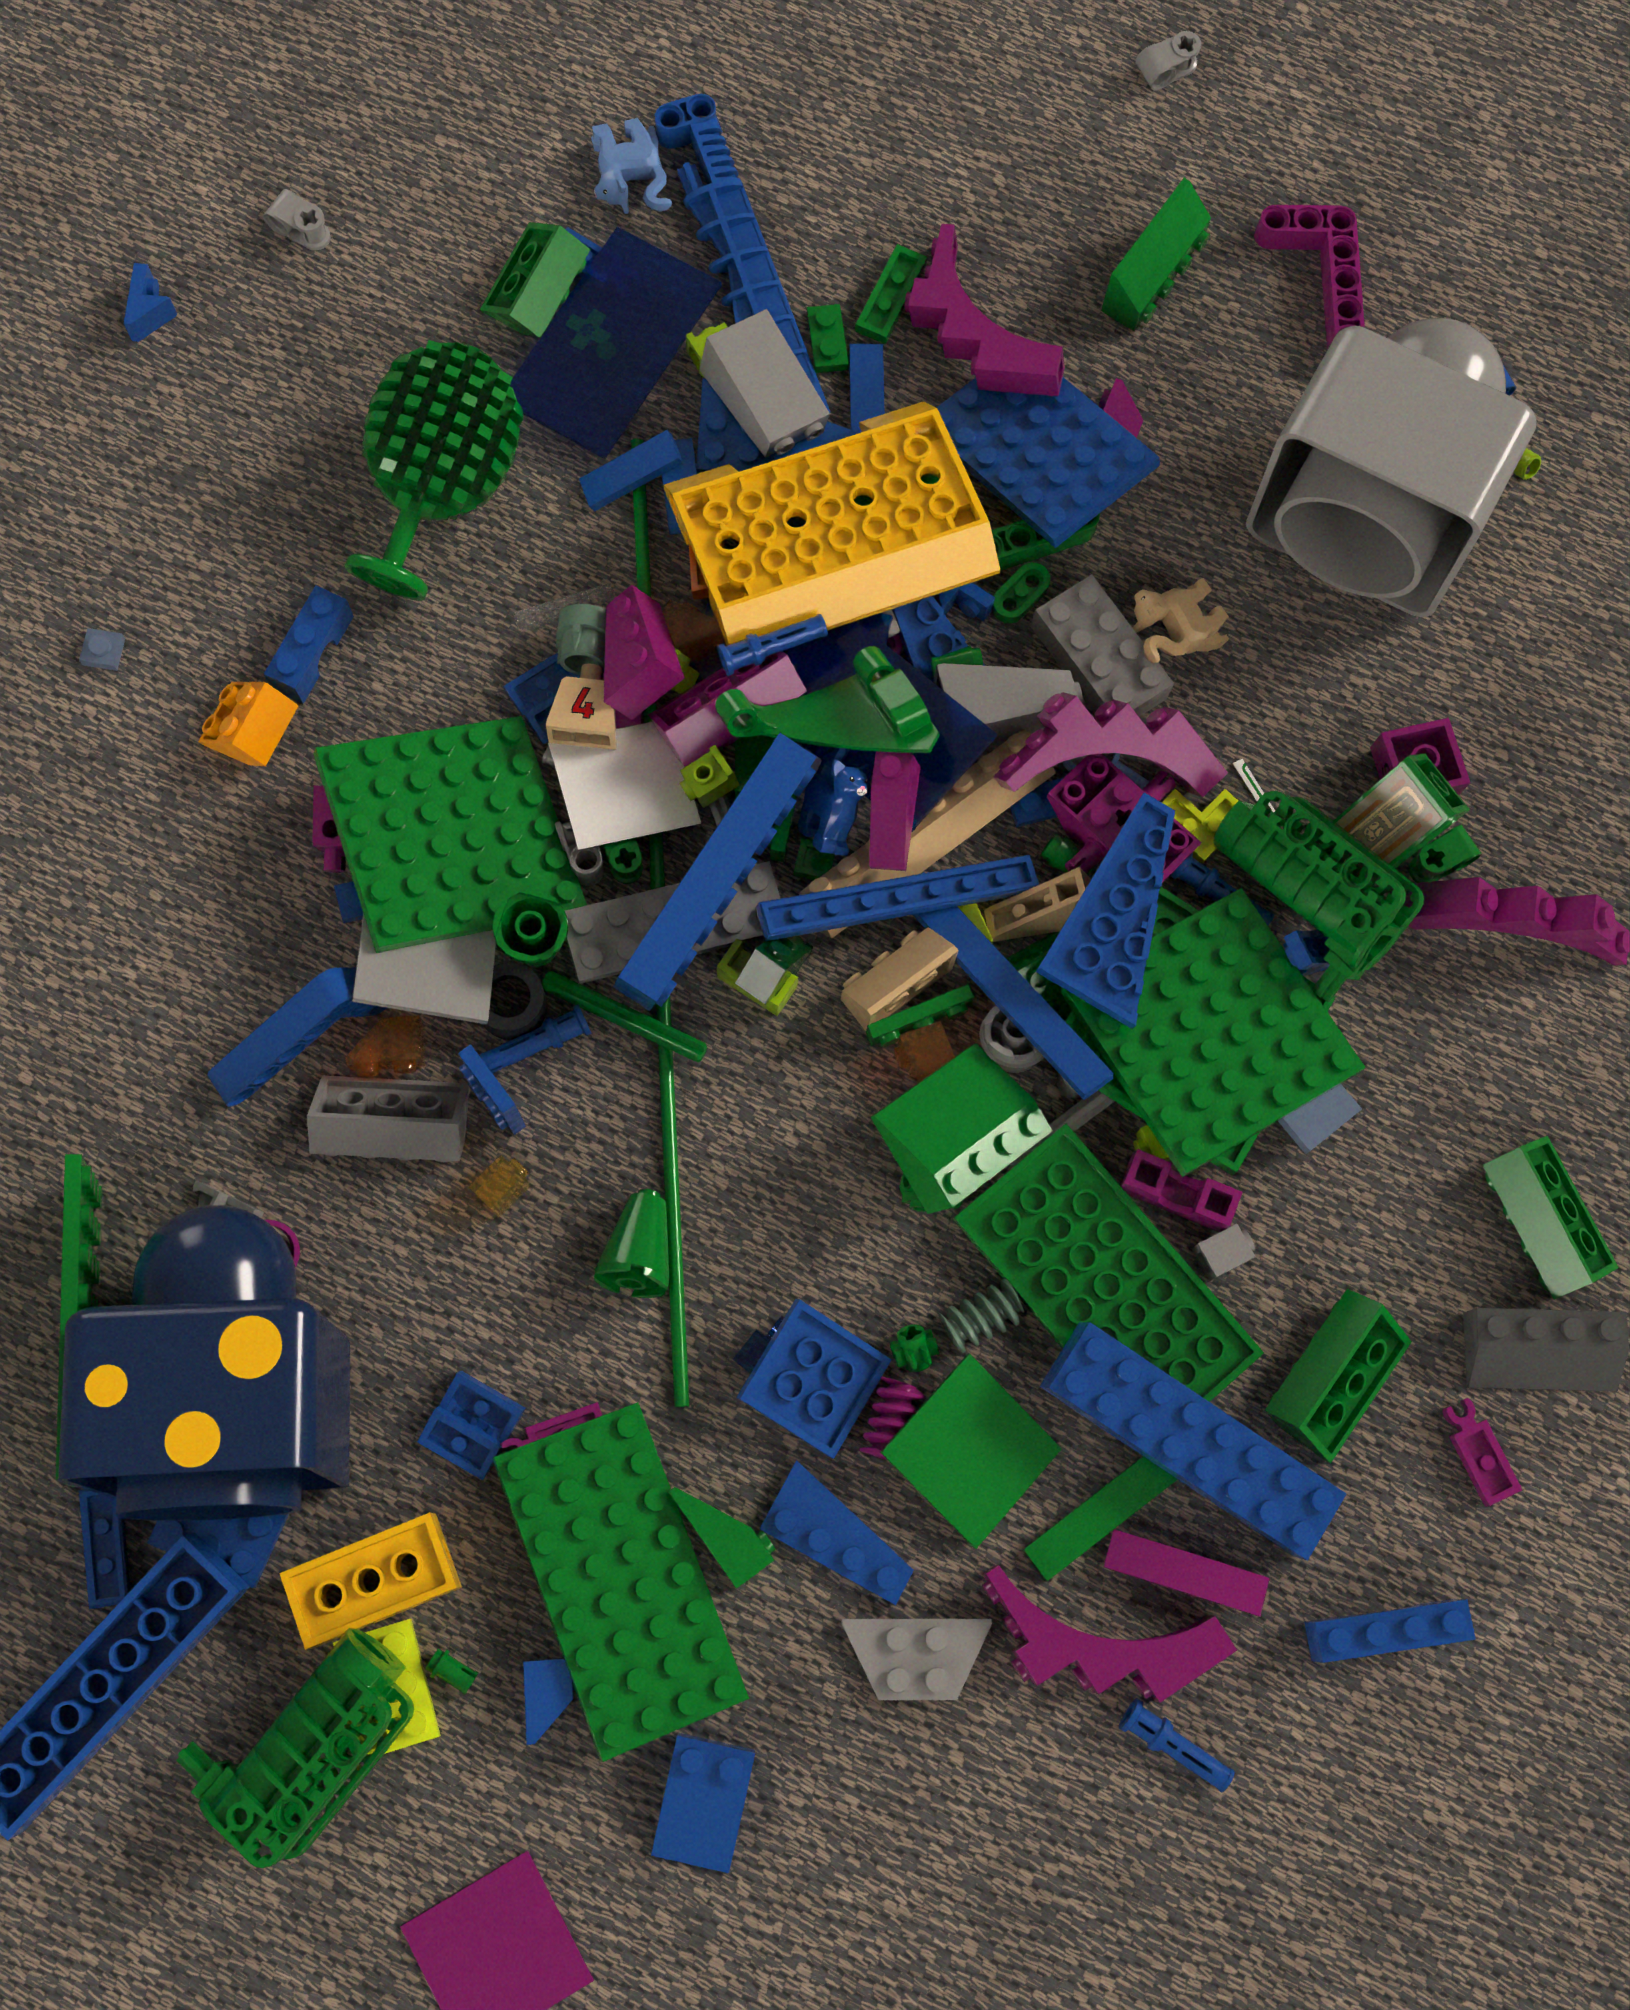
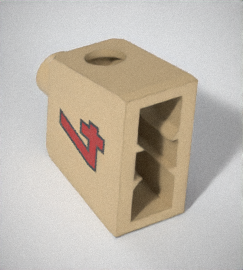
(580, 713)

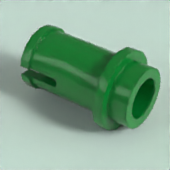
(451, 1671)

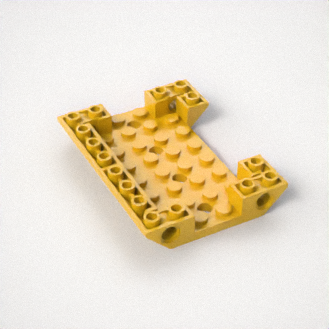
(846, 555)

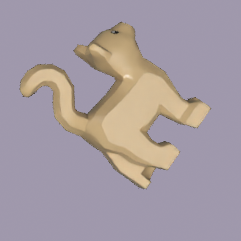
(1182, 619)

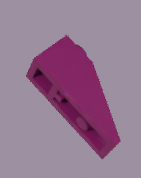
(892, 809)

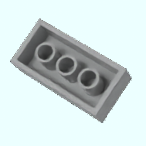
(1100, 648)

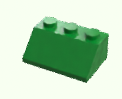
(536, 278)

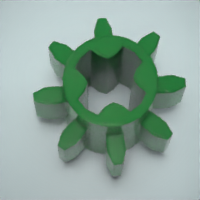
(914, 1348)

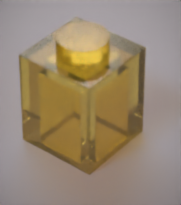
(501, 1185)

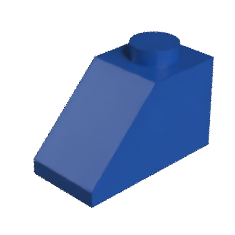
(547, 1694)

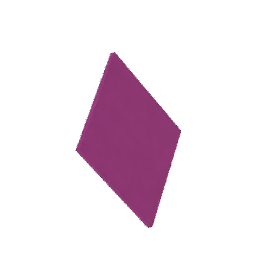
(498, 1944)

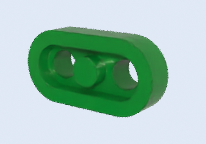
(1019, 594)

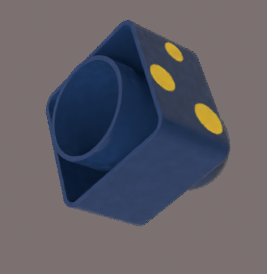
(211, 1385)

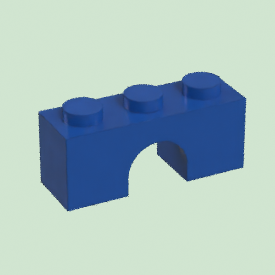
(297, 659)

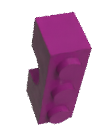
(1193, 1199)

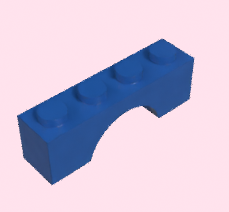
(1389, 1630)

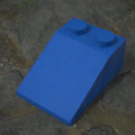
(703, 1802)

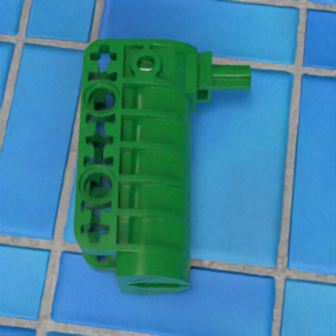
(1318, 884)
(302, 1752)

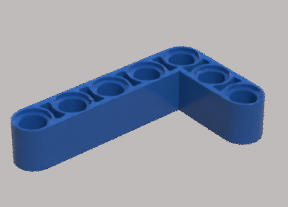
(288, 1034)

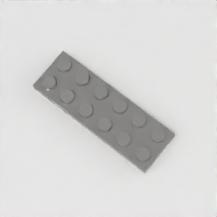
(609, 932)

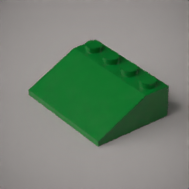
(959, 1128)

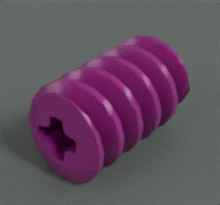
(893, 1414)

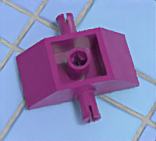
(1095, 805)

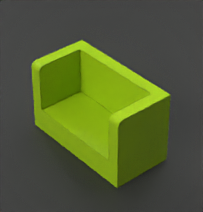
(732, 966)

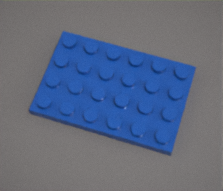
(1045, 454)

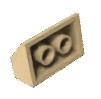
(898, 976)

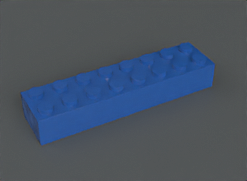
(719, 865)
(1193, 1440)
(111, 1677)

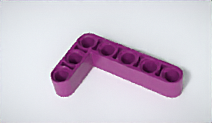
(1321, 234)

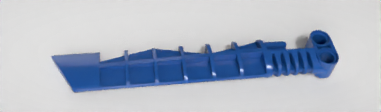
(728, 219)

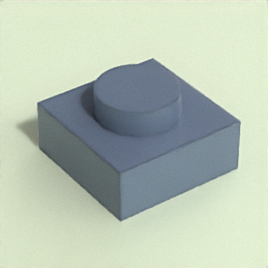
(102, 649)

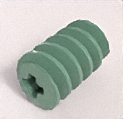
(982, 1315)

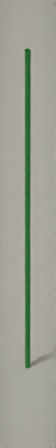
(665, 1056)

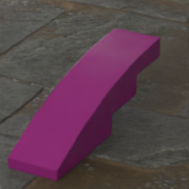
(1187, 1573)

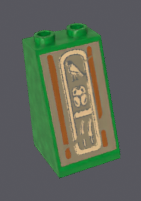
(1403, 811)

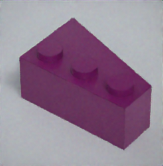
(638, 653)

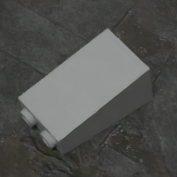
(763, 384)
(1004, 696)

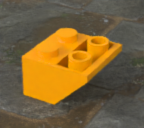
(248, 722)

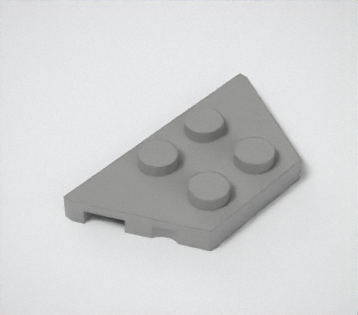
(917, 1655)

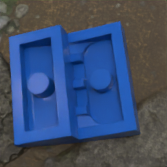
(535, 693)
(471, 1424)

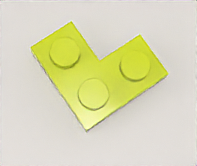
(1201, 824)

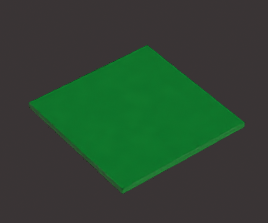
(971, 1450)

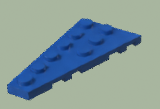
(726, 442)
(1111, 928)

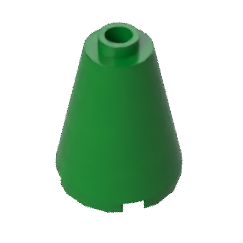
(530, 927)
(637, 1248)

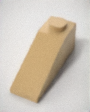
(1037, 909)

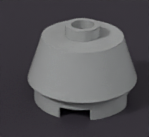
(1006, 1043)

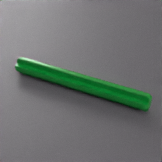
(624, 1016)

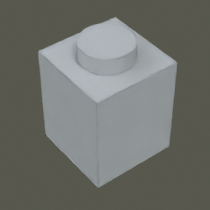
(1224, 1251)

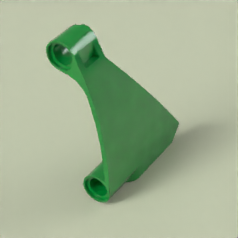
(864, 712)

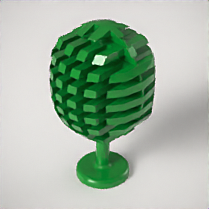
(436, 446)

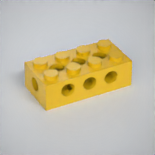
(346, 1567)

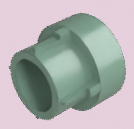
(581, 636)

